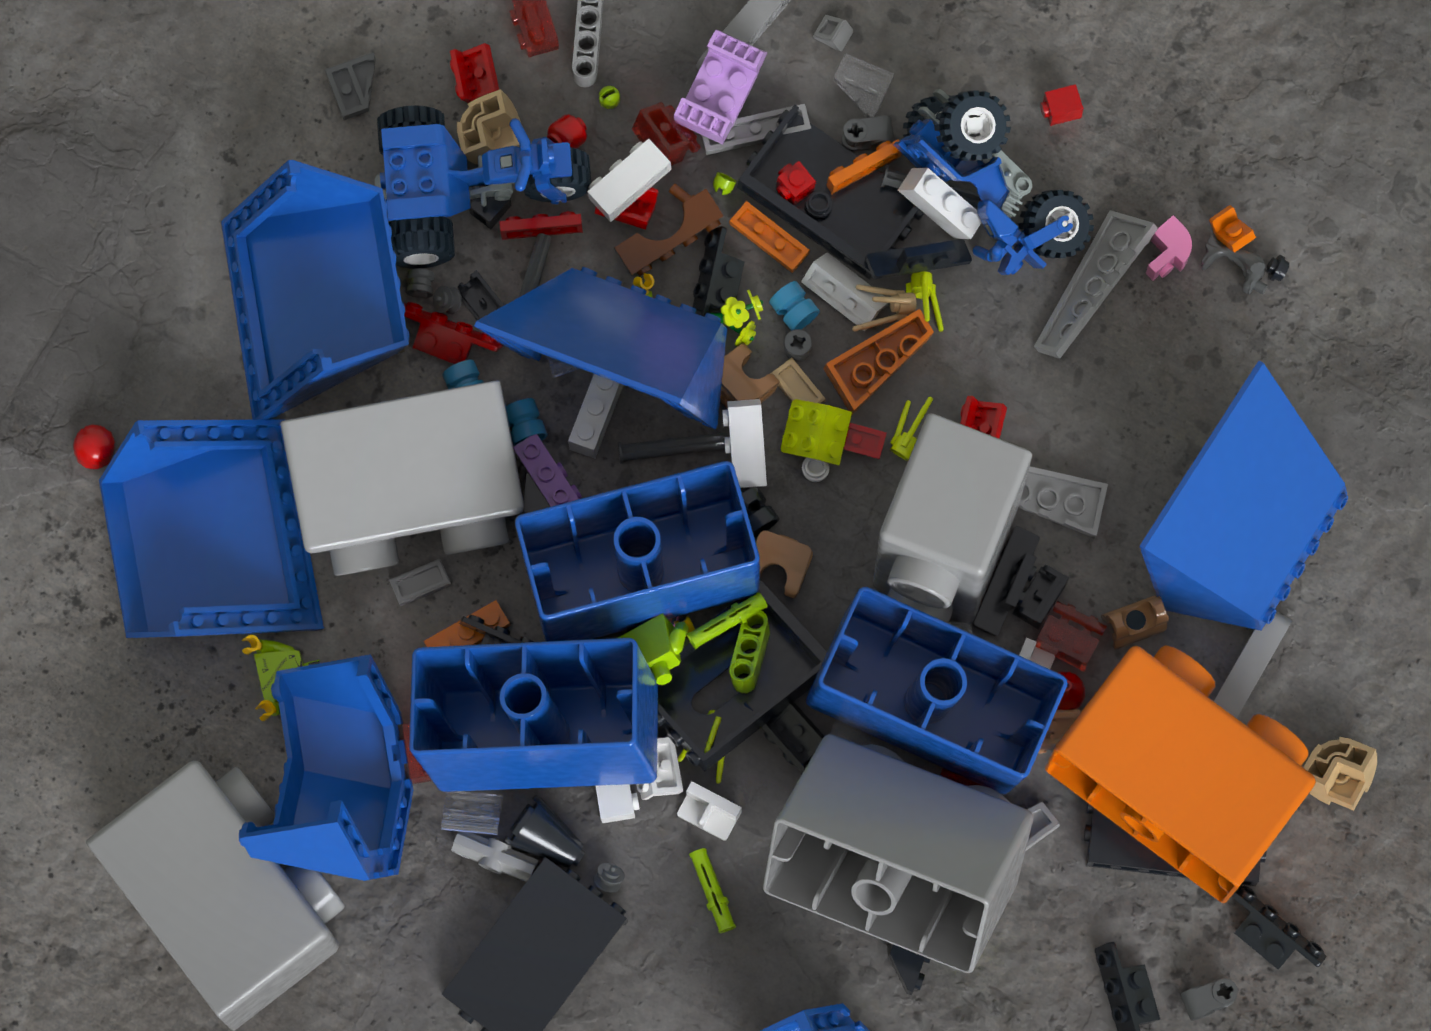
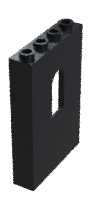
(785, 675)

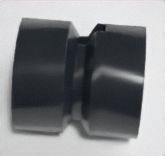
(763, 516)

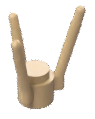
(900, 302)

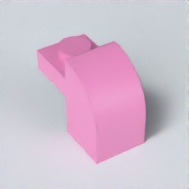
(1175, 246)

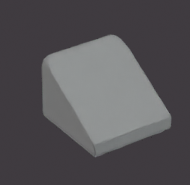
(833, 32)

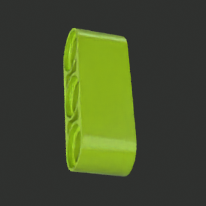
(749, 663)

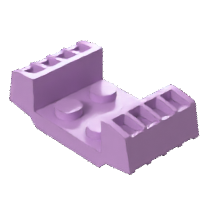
(720, 87)

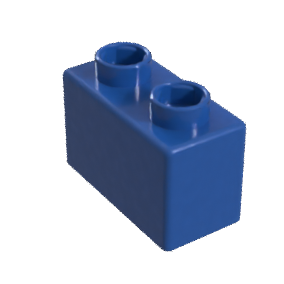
(640, 553)
(936, 691)
(534, 715)

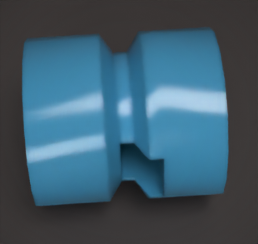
(796, 309)
(462, 374)
(523, 420)

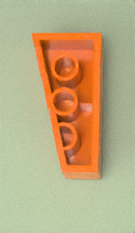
(871, 363)

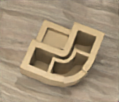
(487, 125)
(1342, 771)

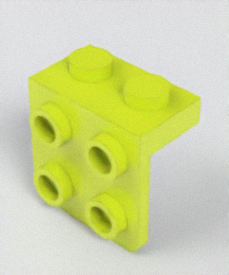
(816, 431)

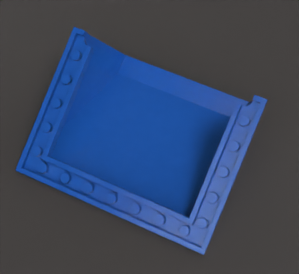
(311, 285)
(620, 338)
(1244, 512)
(207, 531)

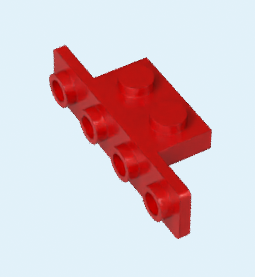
(444, 337)

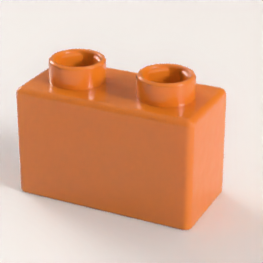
(1183, 768)

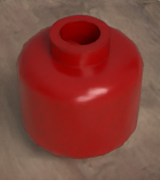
(569, 130)

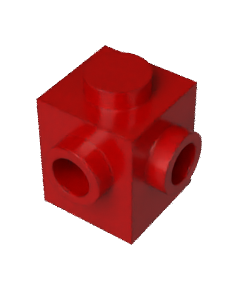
(794, 183)

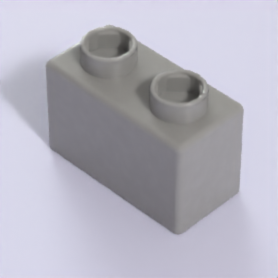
(404, 472)
(949, 519)
(897, 851)
(225, 918)

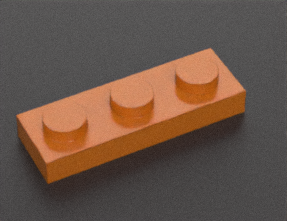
(862, 166)
(769, 237)
(460, 635)

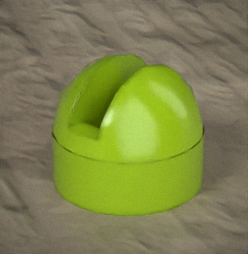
(612, 100)
(724, 182)

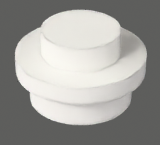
(815, 470)

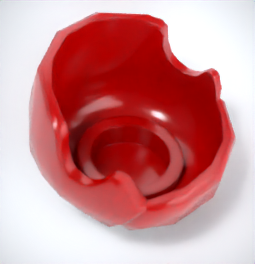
(94, 446)

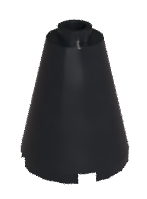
(545, 835)

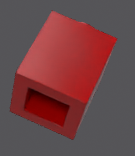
(1062, 105)

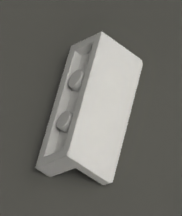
(838, 287)

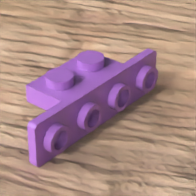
(545, 472)

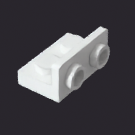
(668, 772)

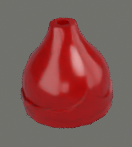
(1074, 693)

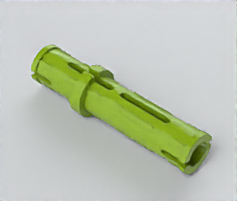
(725, 621)
(724, 922)

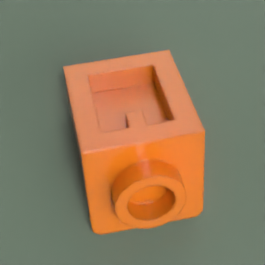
(1231, 230)

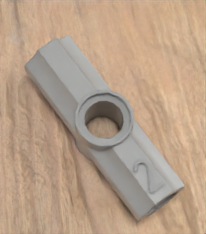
(494, 855)

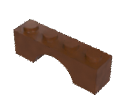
(698, 214)

